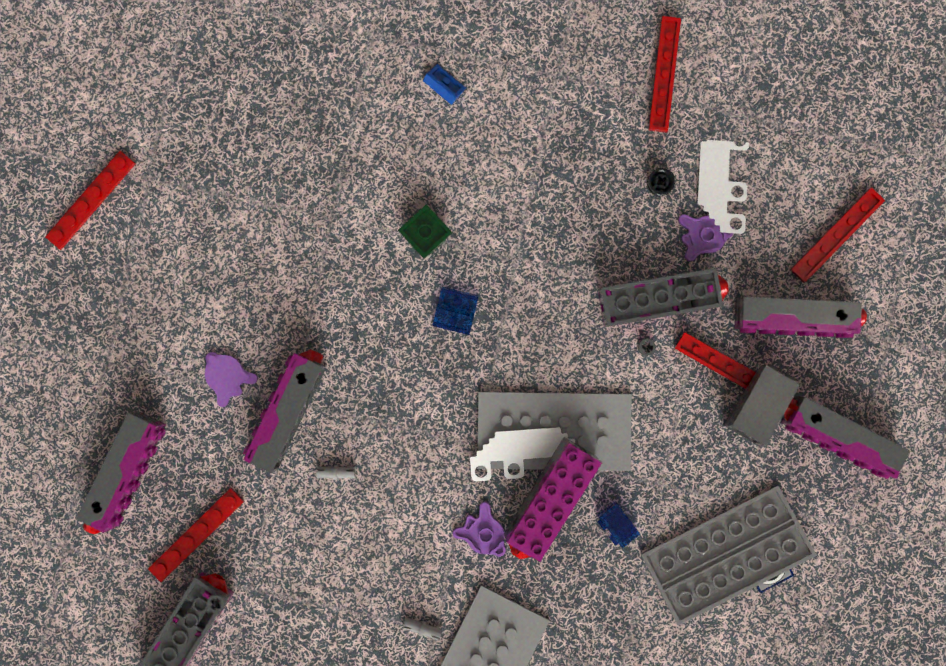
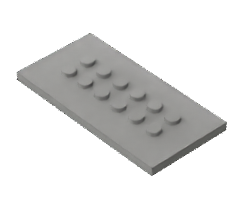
(594, 420)
(728, 555)
(495, 633)

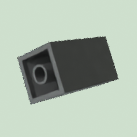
(762, 405)

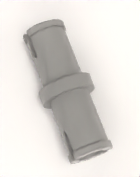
(336, 472)
(422, 629)

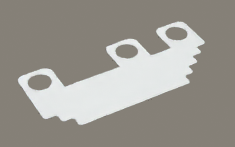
(714, 186)
(516, 446)

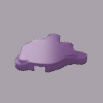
(702, 236)
(225, 376)
(483, 533)

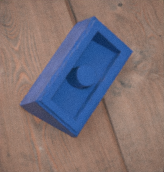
(444, 84)

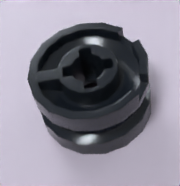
(668, 178)

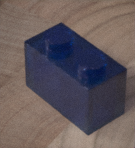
(618, 524)

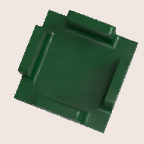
(425, 231)

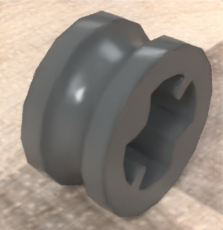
(651, 343)
(210, 602)

